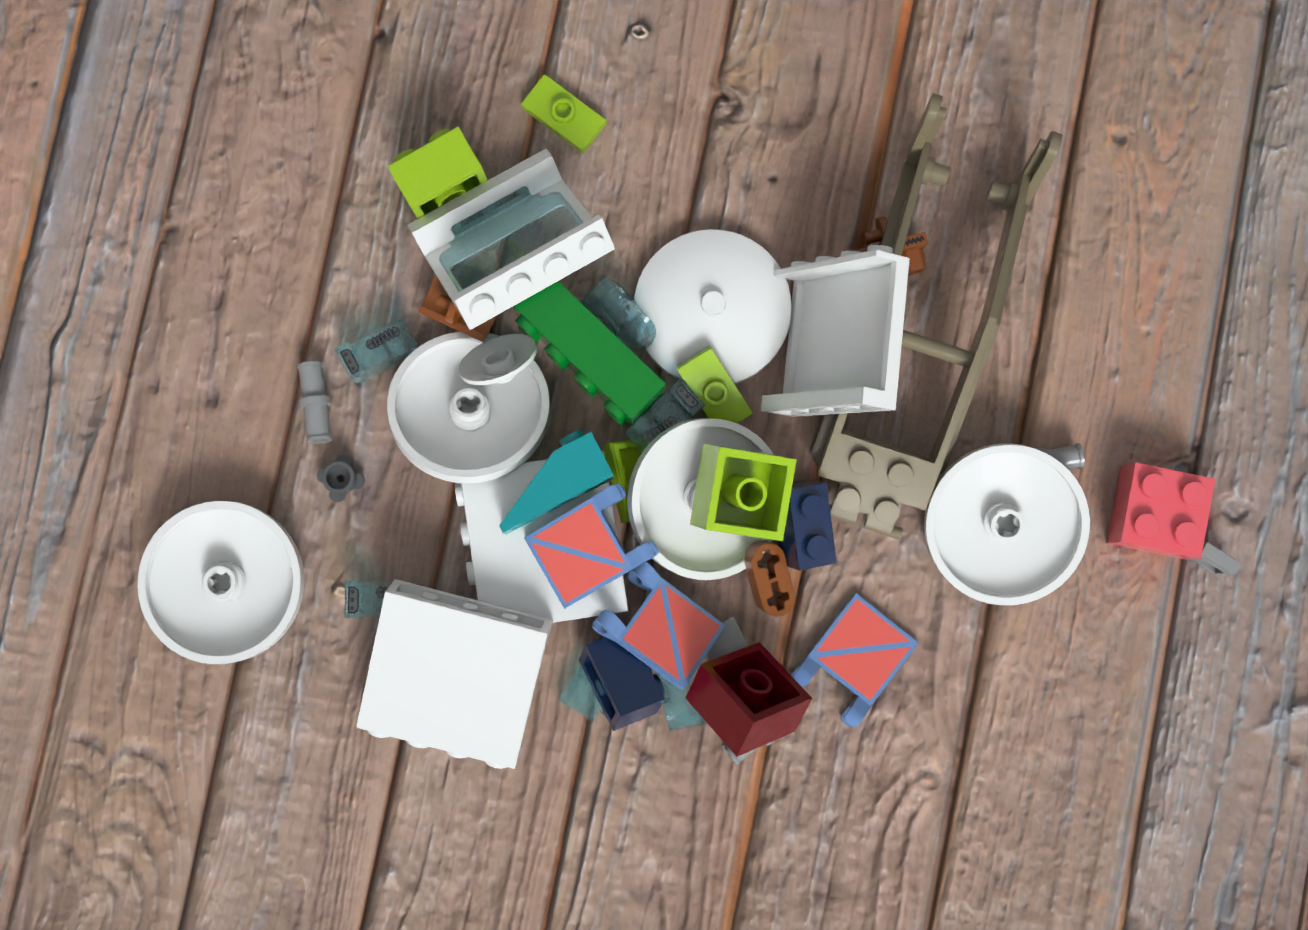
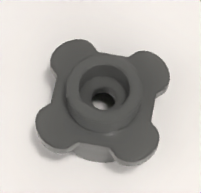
(329, 474)

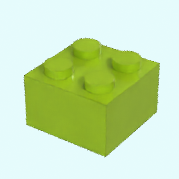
(437, 171)
(742, 492)

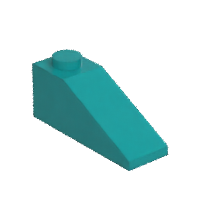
(564, 477)

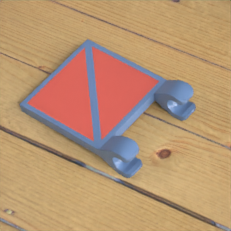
(582, 549)
(666, 631)
(861, 653)

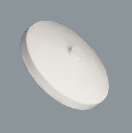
(717, 294)
(461, 427)
(663, 498)
(1007, 524)
(220, 582)

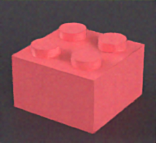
(1161, 511)

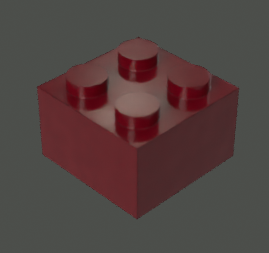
(748, 698)

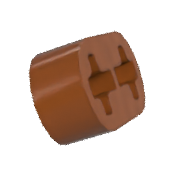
(777, 575)

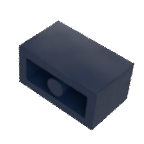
(808, 527)
(621, 683)

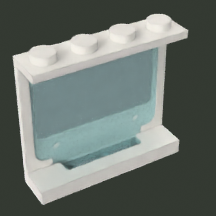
(509, 238)

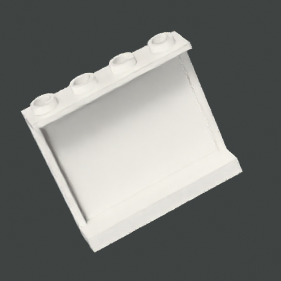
(843, 334)
(505, 565)
(453, 674)

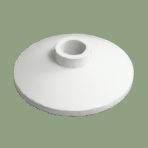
(498, 359)

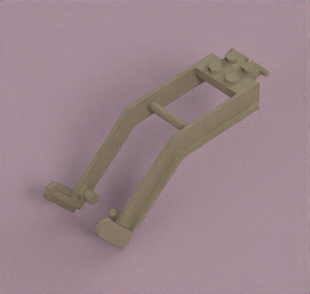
(881, 477)

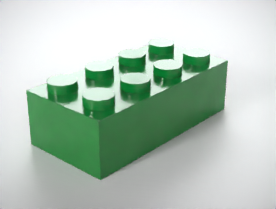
(590, 350)

